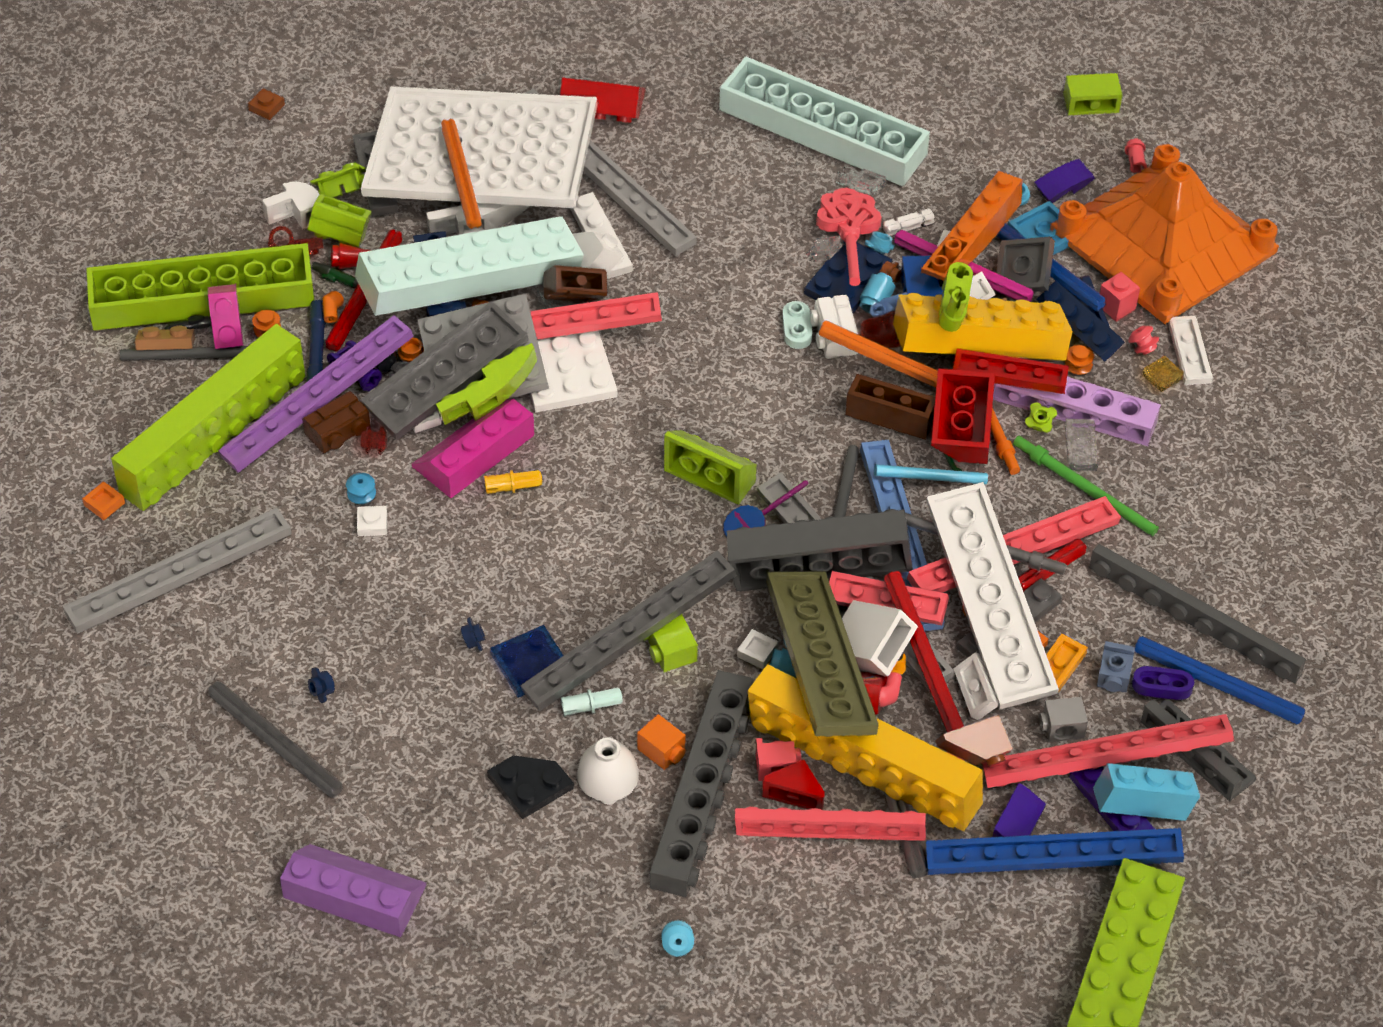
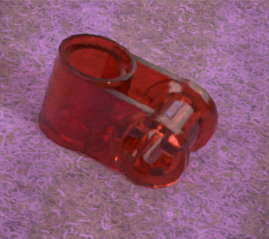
(881, 330)

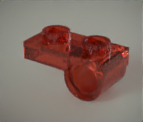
(314, 244)

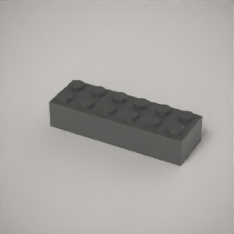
(848, 545)

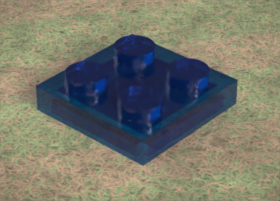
(525, 656)

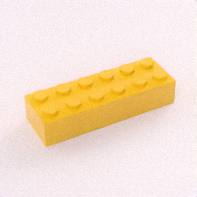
(988, 327)

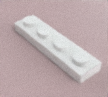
(592, 218)

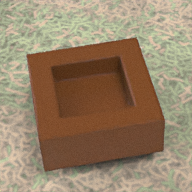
(266, 104)

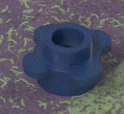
(473, 634)
(321, 684)

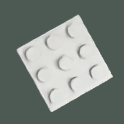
(574, 372)

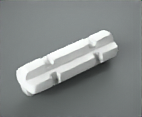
(908, 222)

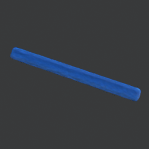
(1063, 275)
(1220, 680)

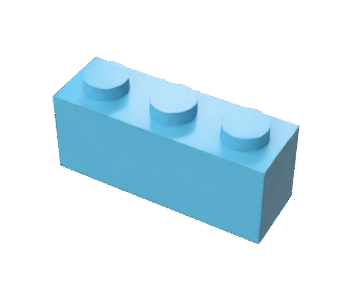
(1146, 792)

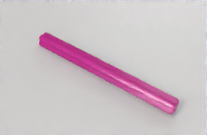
(997, 282)

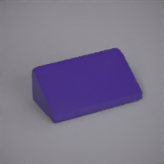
(1020, 814)

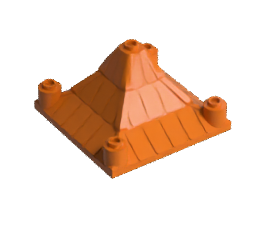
(1166, 236)

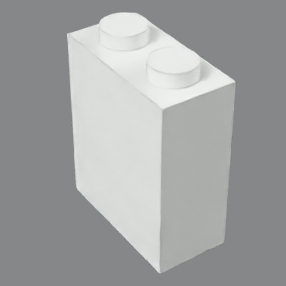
(877, 635)

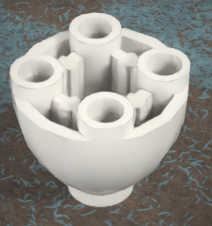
(607, 771)

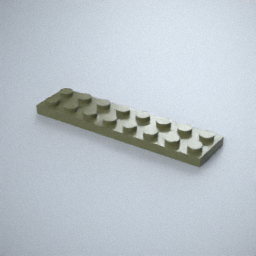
(821, 654)

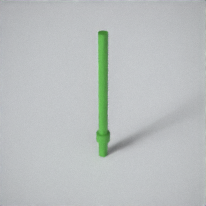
(1041, 456)

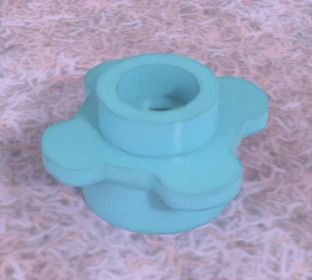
(880, 242)

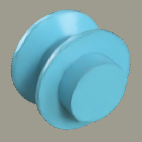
(677, 938)

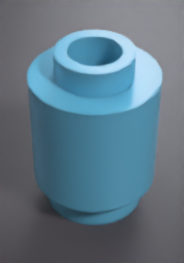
(877, 288)

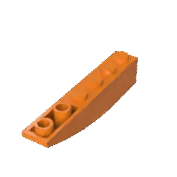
(977, 225)

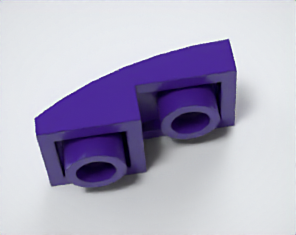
(1063, 179)

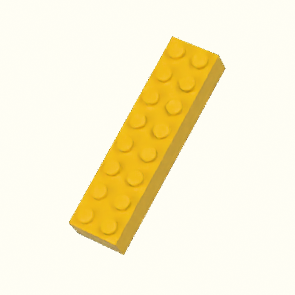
(889, 761)

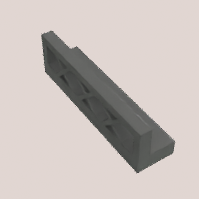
(1203, 759)

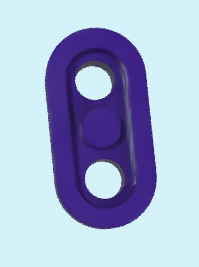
(1163, 683)

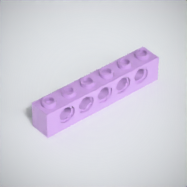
(1111, 410)

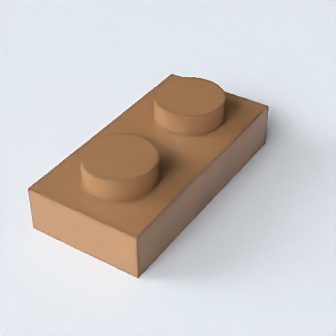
(174, 338)

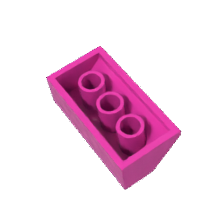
(476, 447)

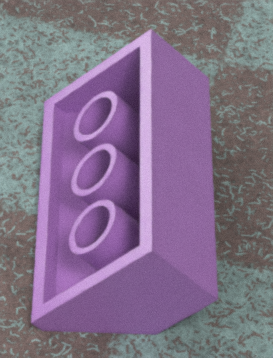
(351, 889)

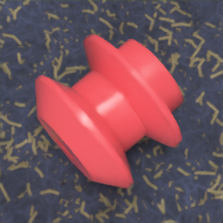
(1143, 339)

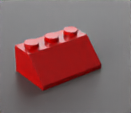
(612, 99)
(963, 414)

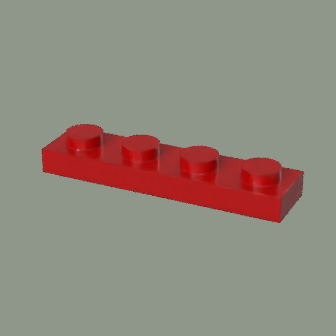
(1014, 370)

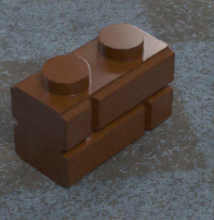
(575, 284)
(336, 422)

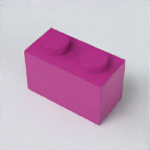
(225, 316)

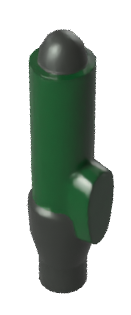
(331, 274)

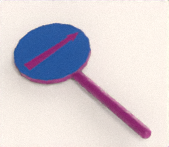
(751, 516)

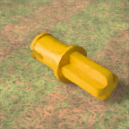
(512, 481)

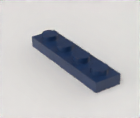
(1083, 322)

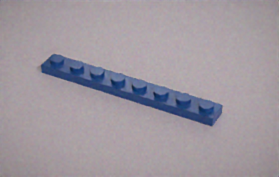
(1054, 851)

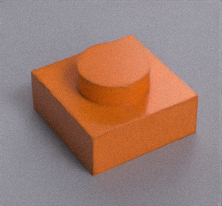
(103, 500)

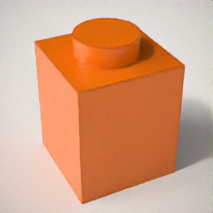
(661, 742)

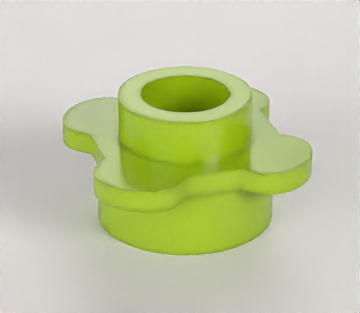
(1037, 424)

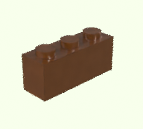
(890, 406)

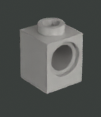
(1064, 719)

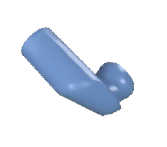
(885, 305)

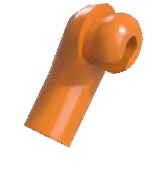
(331, 303)

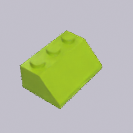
(708, 466)

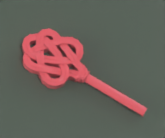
(849, 215)

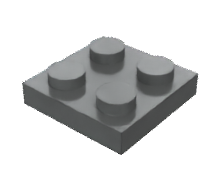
(1027, 262)

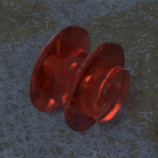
(374, 440)

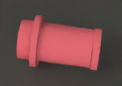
(1135, 150)

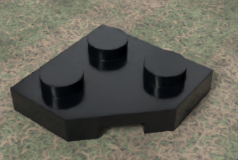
(529, 782)

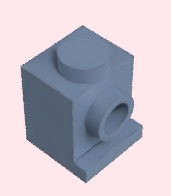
(1115, 667)

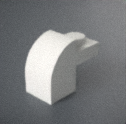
(295, 201)

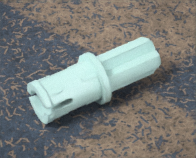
(590, 701)

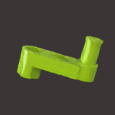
(955, 296)

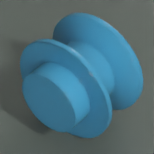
(361, 488)

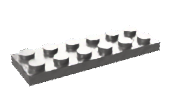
(443, 369)

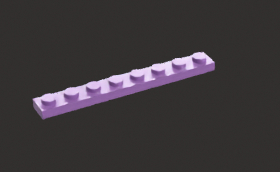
(315, 393)

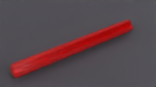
(356, 303)
(925, 654)

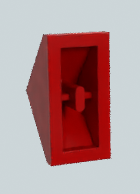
(794, 786)

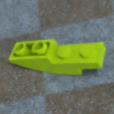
(500, 381)

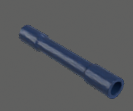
(316, 339)

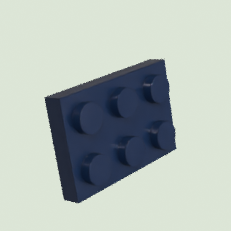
(834, 277)

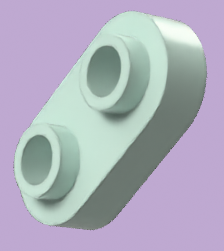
(797, 325)

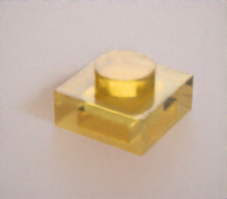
(1162, 373)

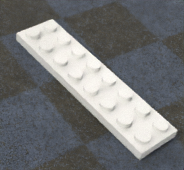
(992, 596)

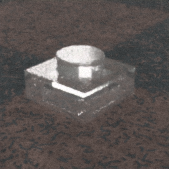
(824, 248)

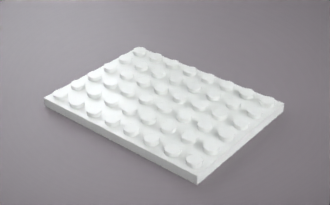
(513, 144)

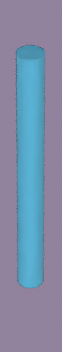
(930, 474)

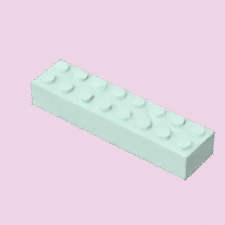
(824, 120)
(465, 265)

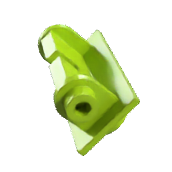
(330, 182)

